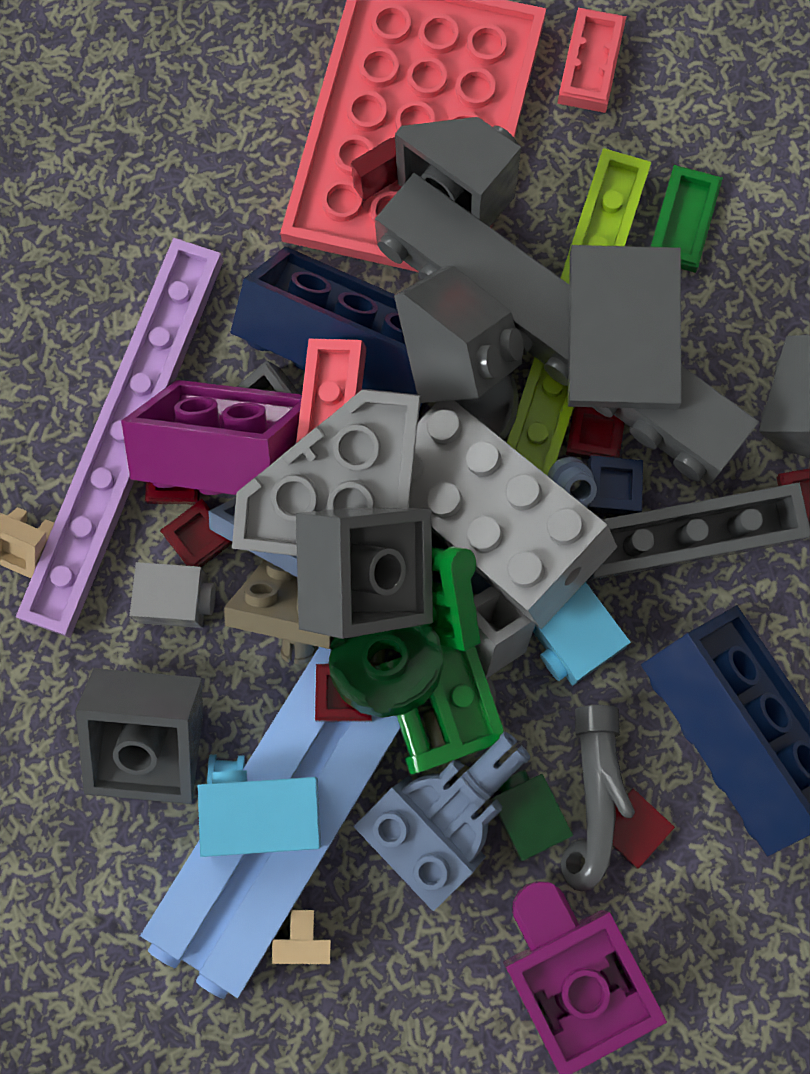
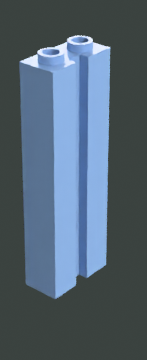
(232, 906)

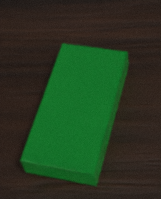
(687, 214)

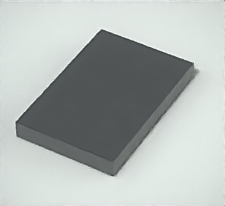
(624, 327)

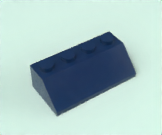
(306, 299)
(742, 723)

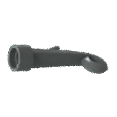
(603, 792)

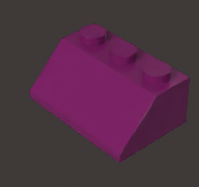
(209, 435)

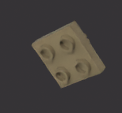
(270, 607)

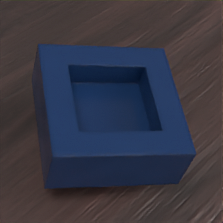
(618, 485)

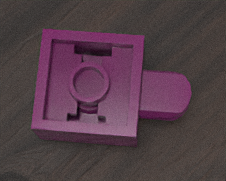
(575, 979)

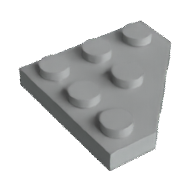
(348, 461)

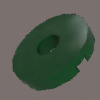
(393, 690)

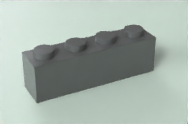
(705, 530)

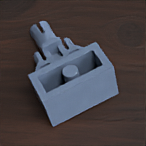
(434, 828)

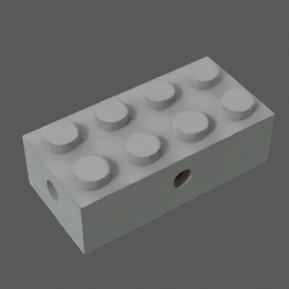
(518, 522)

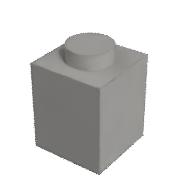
(171, 595)
(502, 631)

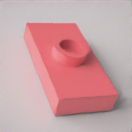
(591, 60)

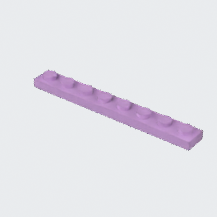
(103, 475)

